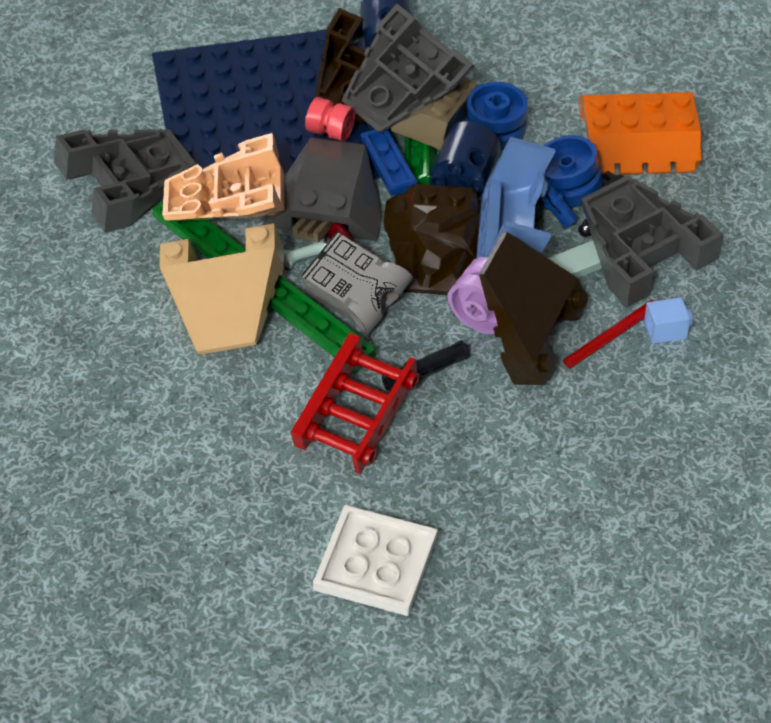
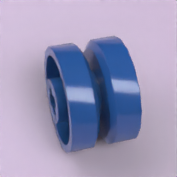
(500, 108)
(574, 168)

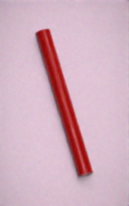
(605, 337)

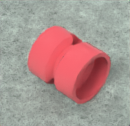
(334, 120)

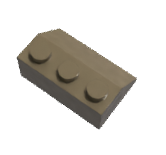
(435, 119)

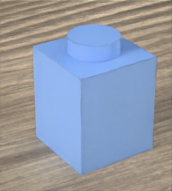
(667, 320)

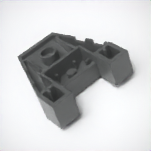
(127, 168)
(639, 229)

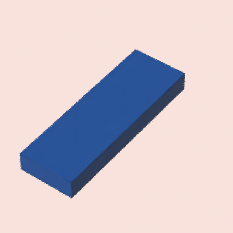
(388, 161)

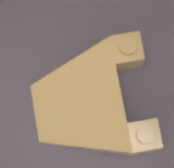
(226, 295)

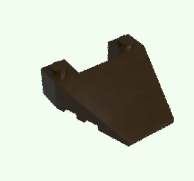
(340, 57)
(527, 300)

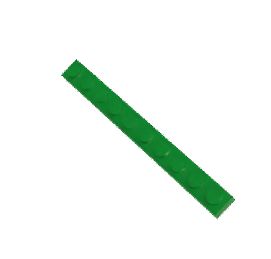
(287, 301)

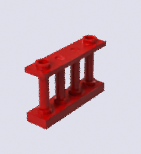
(337, 380)

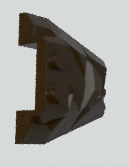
(433, 234)

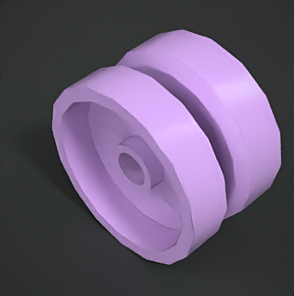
(469, 302)

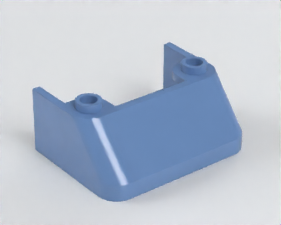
(512, 196)

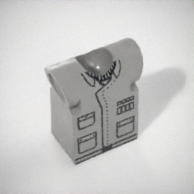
(354, 282)

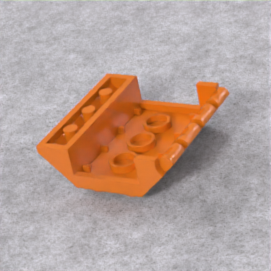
(643, 130)

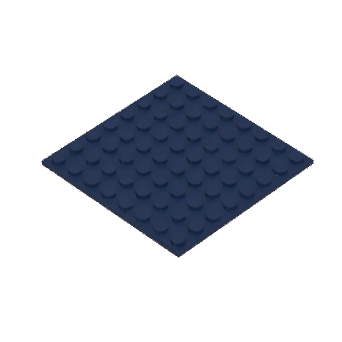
(244, 91)

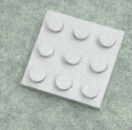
(375, 560)

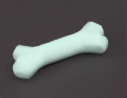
(293, 256)

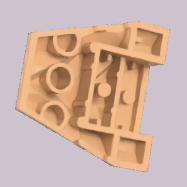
(233, 187)

